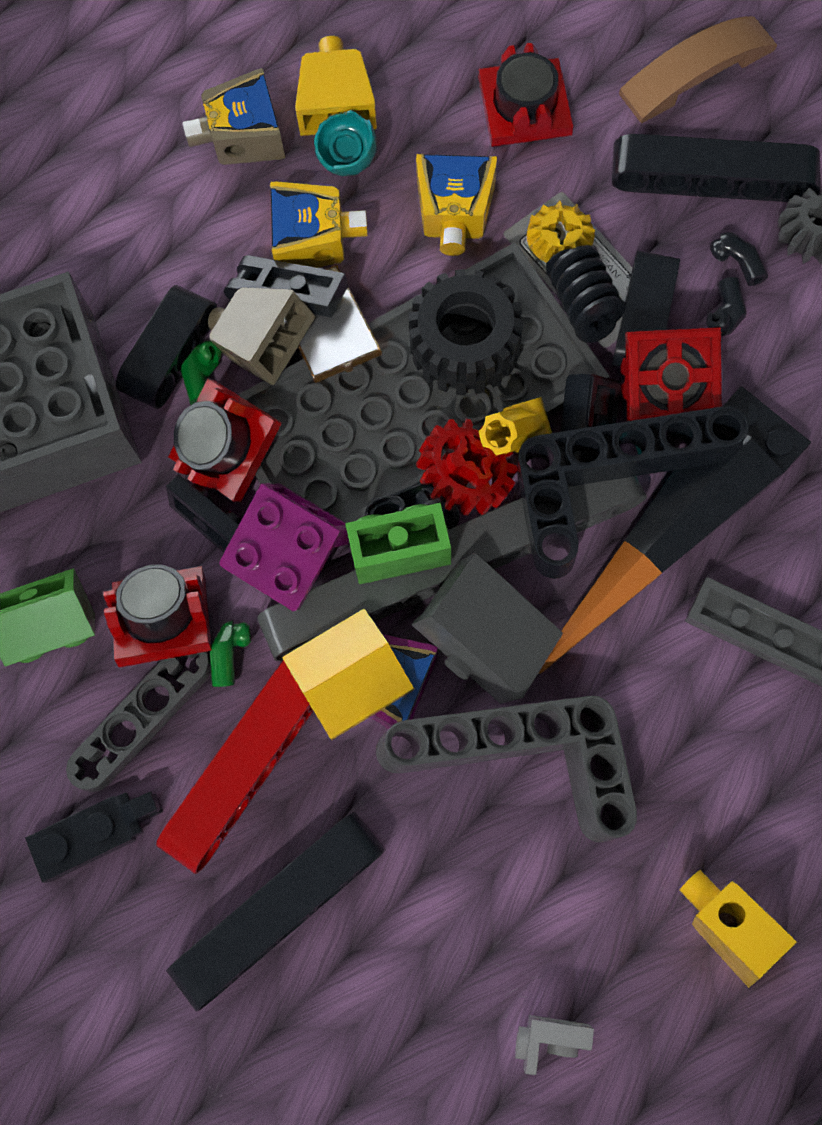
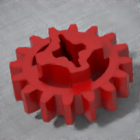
(465, 468)

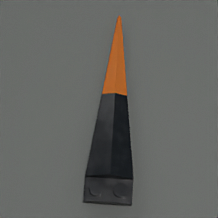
(687, 512)

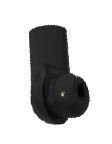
(743, 252)
(732, 309)

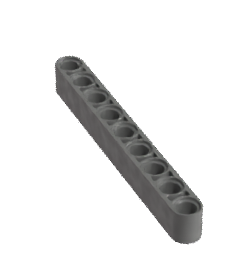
(495, 537)

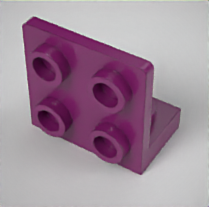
(283, 544)

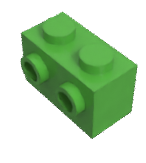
(399, 542)
(44, 617)

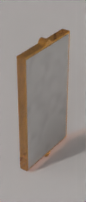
(338, 341)

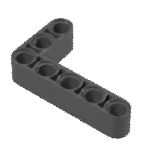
(521, 740)

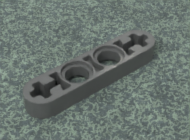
(145, 721)

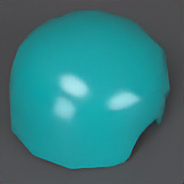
(345, 143)

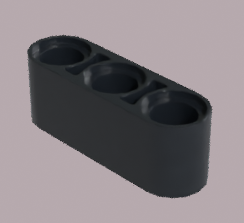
(647, 297)
(164, 345)

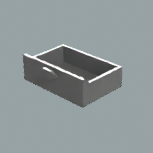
(488, 630)

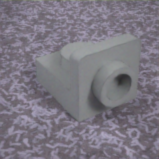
(562, 1037)

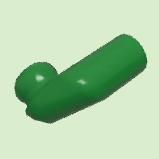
(199, 367)
(222, 652)

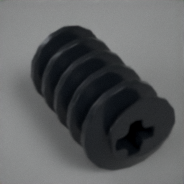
(586, 292)

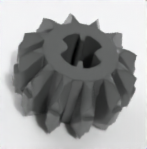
(802, 226)

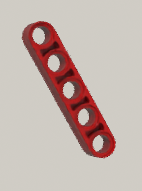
(236, 772)

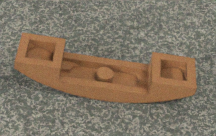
(694, 61)

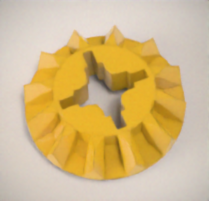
(545, 242)

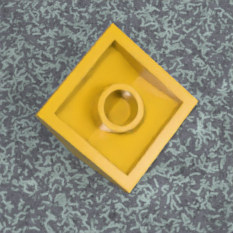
(348, 673)

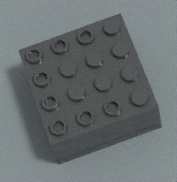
(56, 395)

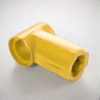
(514, 425)

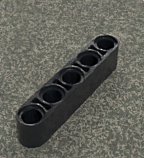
(714, 167)
(275, 911)

